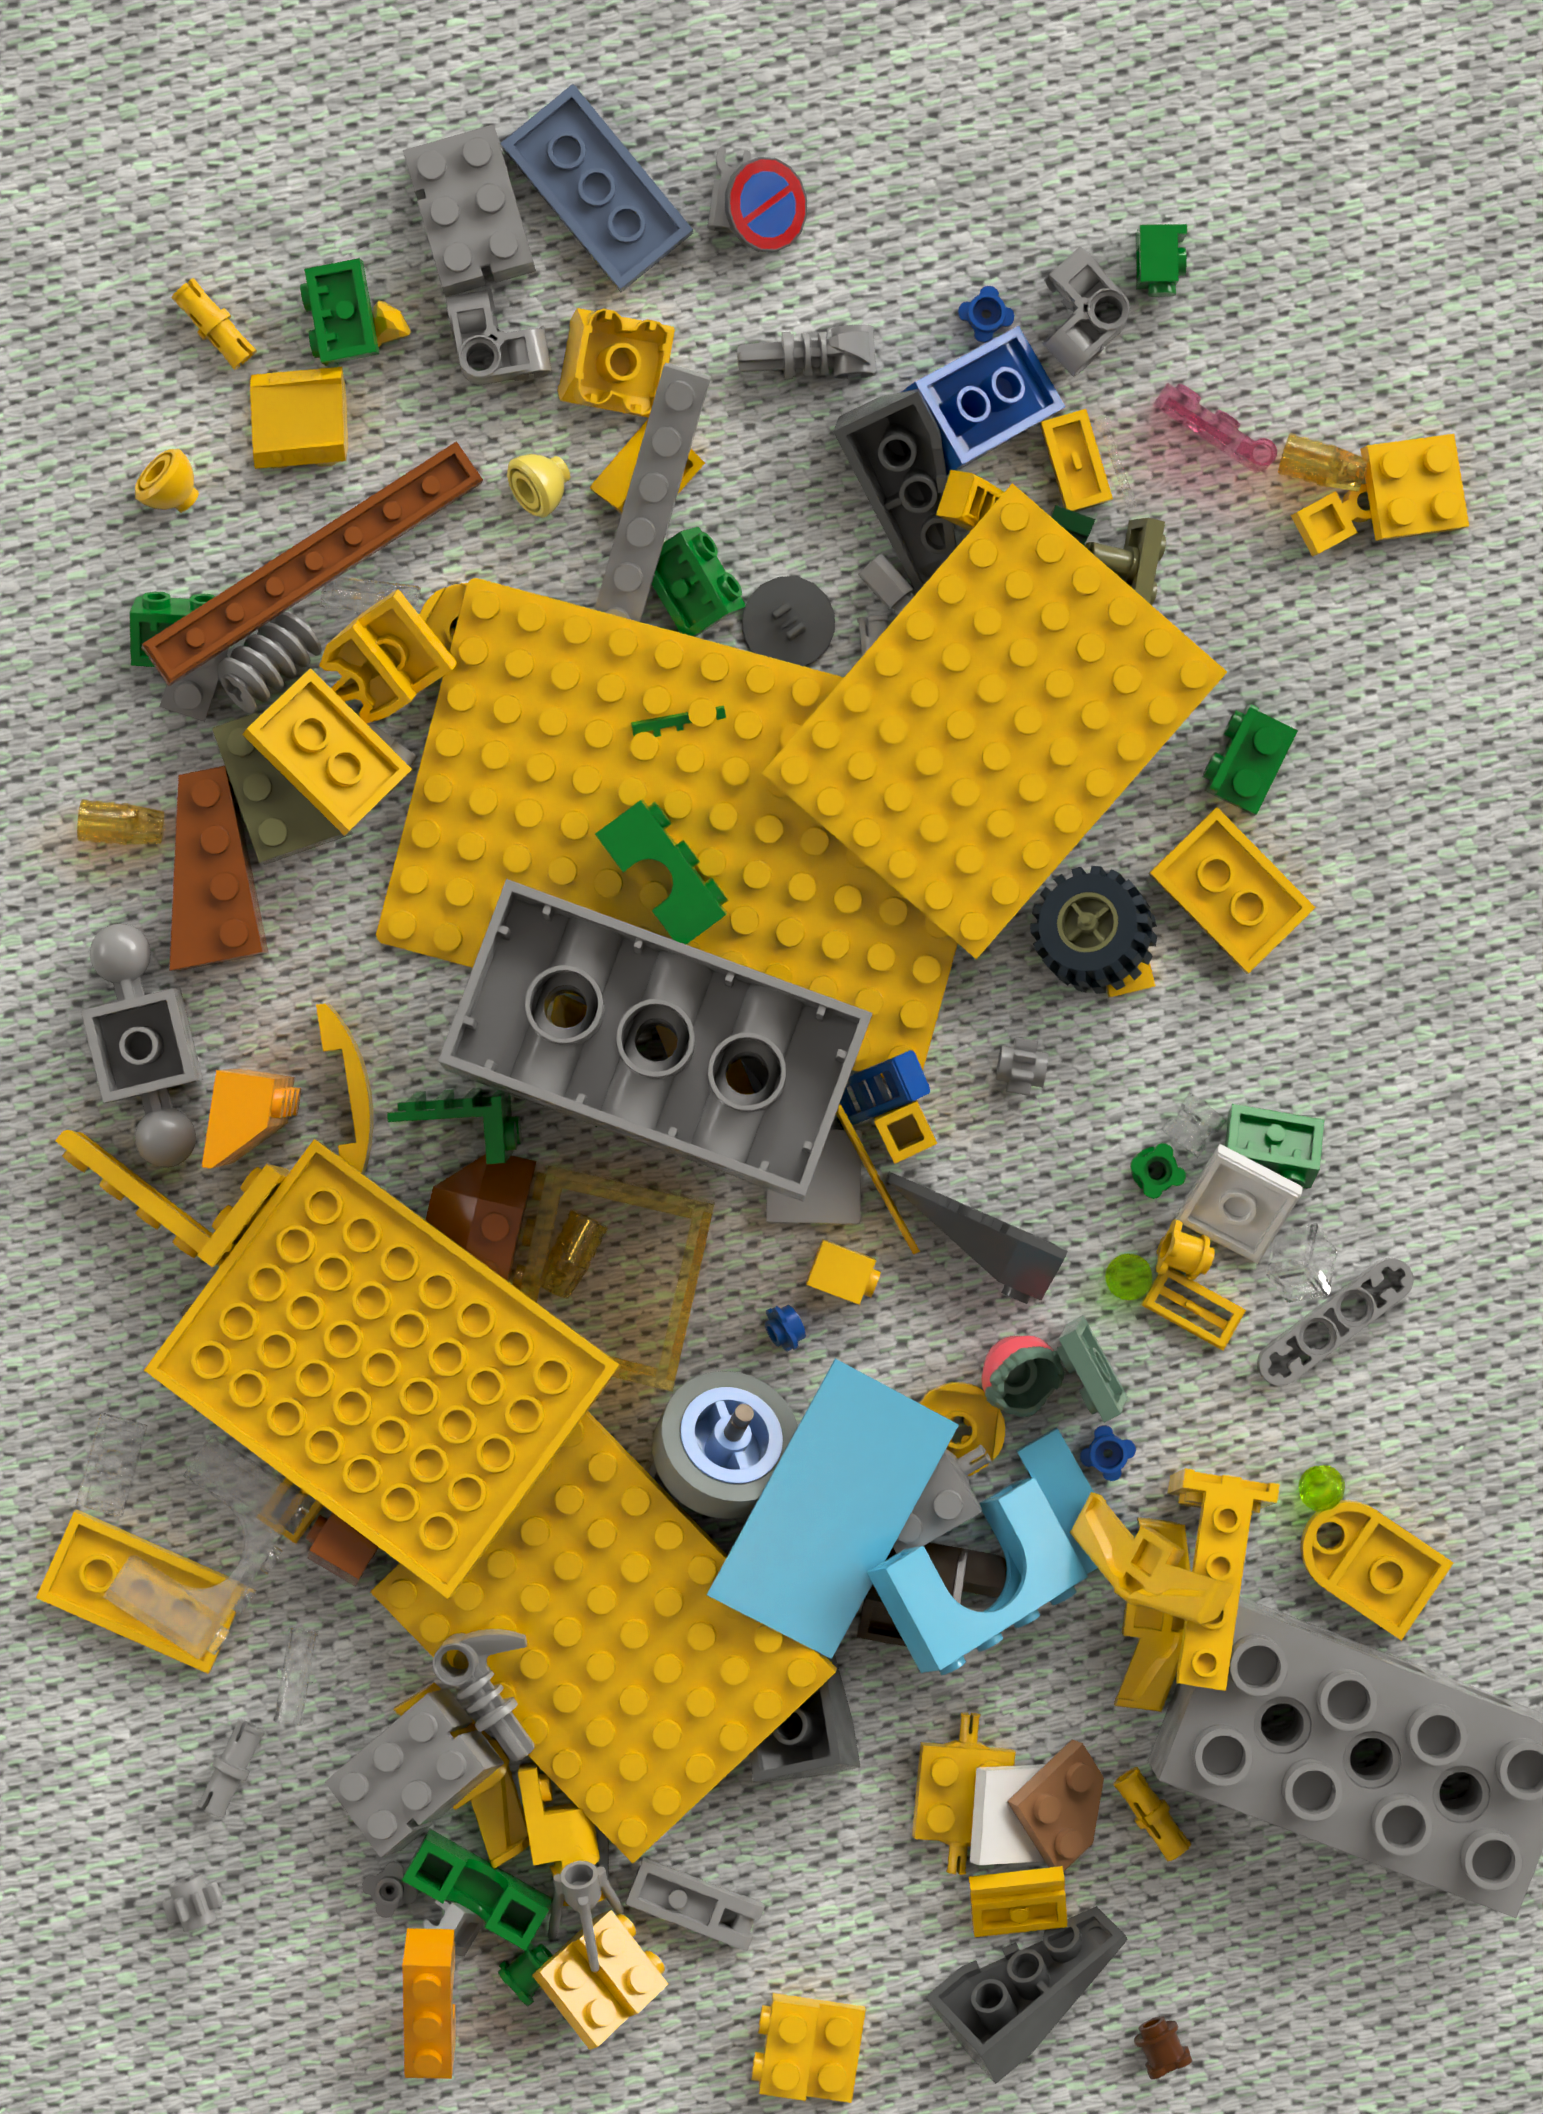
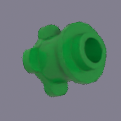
(1171, 1172)
(519, 1973)

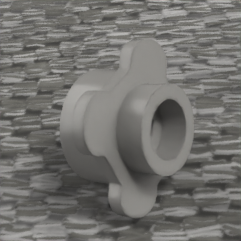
(386, 1902)

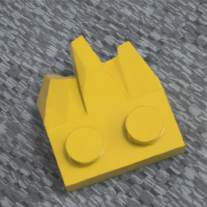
(386, 658)

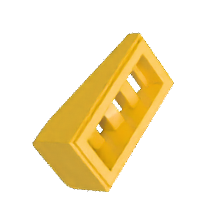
(967, 499)

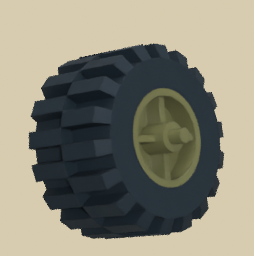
(1093, 929)

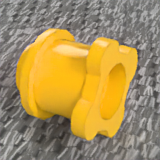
(1184, 1252)

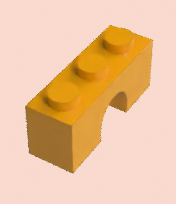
(428, 2003)

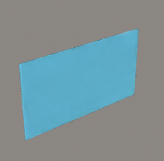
(832, 1509)

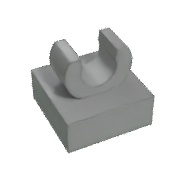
(463, 1920)

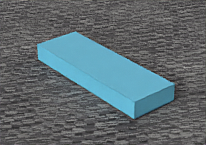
(1061, 1482)

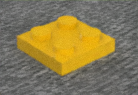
(1415, 487)

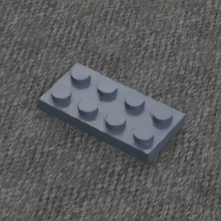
(596, 188)

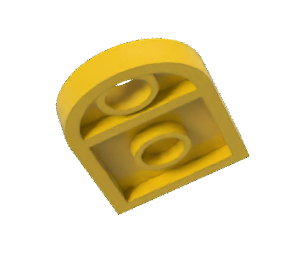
(1374, 1565)

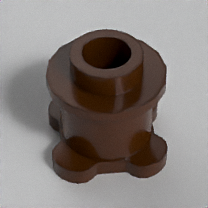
(1162, 2047)

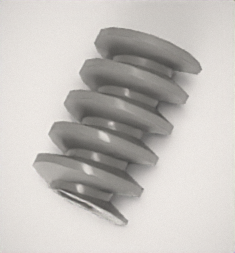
(265, 657)

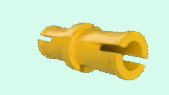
(213, 323)
(1152, 1814)

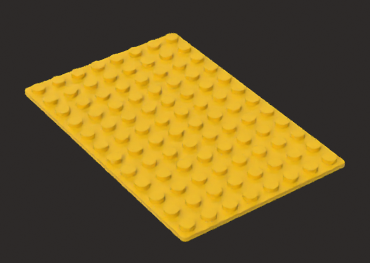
(542, 754)

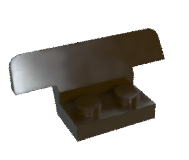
(959, 1571)

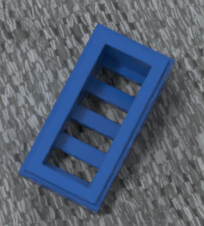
(903, 1079)

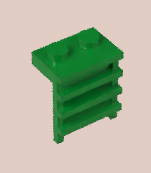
(501, 1129)

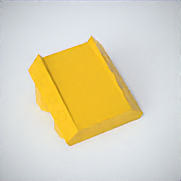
(614, 361)
(299, 418)

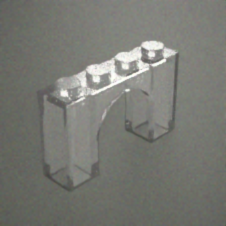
(197, 1616)

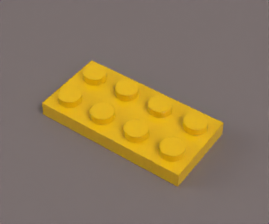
(90, 1561)

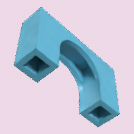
(1038, 1571)

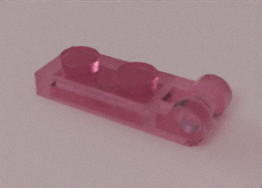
(1217, 428)

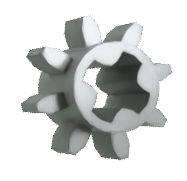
(1022, 1066)
(192, 1902)

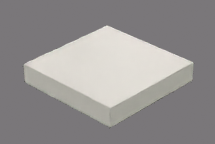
(1239, 1203)
(995, 1827)

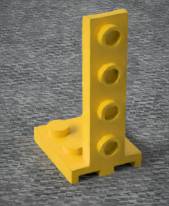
(159, 1210)
(1219, 1554)

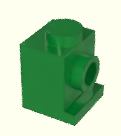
(1159, 258)

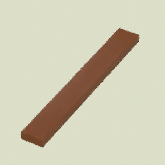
(312, 564)

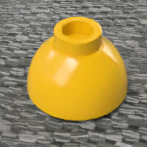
(167, 482)

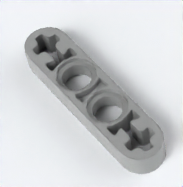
(1338, 1326)

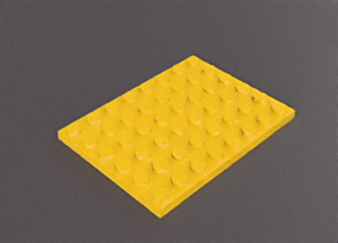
(994, 721)
(382, 1368)
(628, 1666)

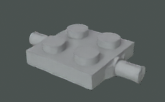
(944, 1501)

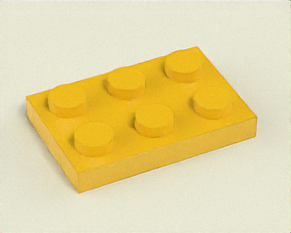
(327, 751)
(1231, 890)

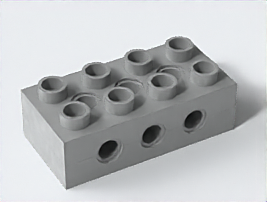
(644, 980)
(1379, 1812)

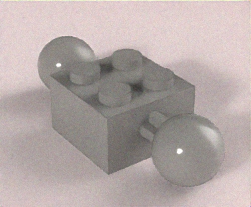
(142, 1045)

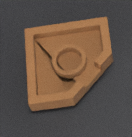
(1061, 1805)

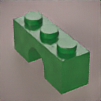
(643, 835)
(500, 1899)

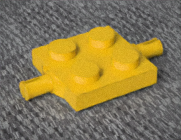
(948, 1789)

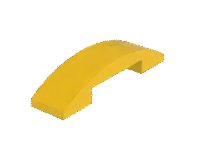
(337, 1036)

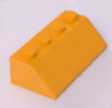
(246, 1112)

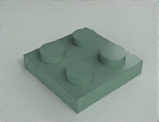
(1083, 1353)

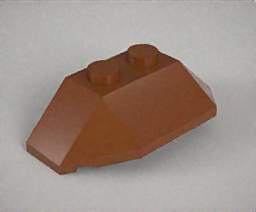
(484, 1209)

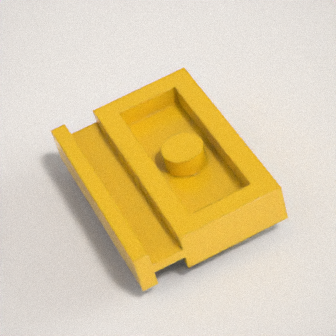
(1018, 1901)

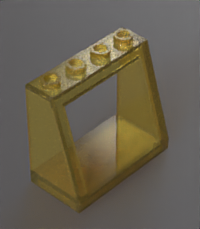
(539, 1234)

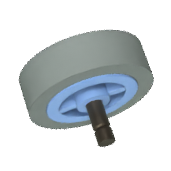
(721, 1442)

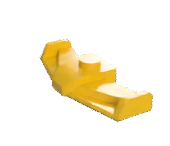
(1146, 1566)
(1159, 1635)
(493, 1800)

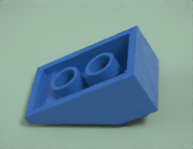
(988, 397)

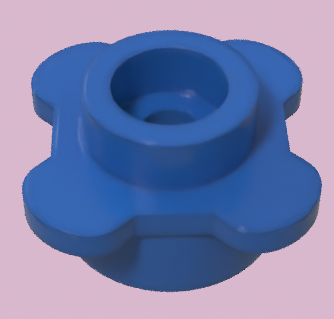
(987, 300)
(784, 1327)
(1121, 1452)

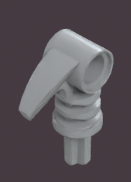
(848, 351)
(476, 1685)

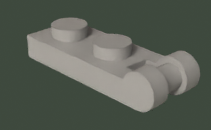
(693, 1903)

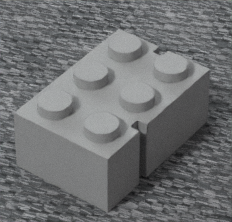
(469, 210)
(413, 1772)

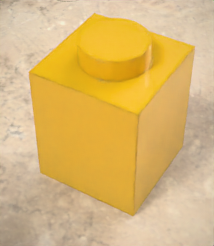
(905, 1131)
(843, 1272)

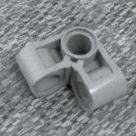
(1084, 288)
(514, 353)

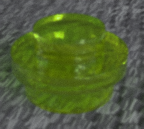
(1128, 1276)
(1321, 1488)

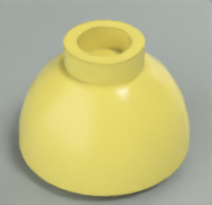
(538, 482)

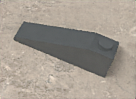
(903, 473)
(1006, 1252)
(812, 1739)
(1015, 2002)

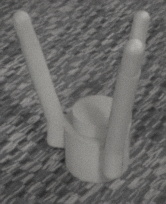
(581, 1888)

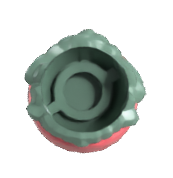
(1021, 1374)

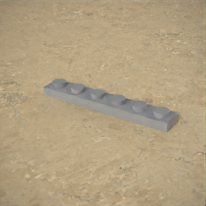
(652, 492)

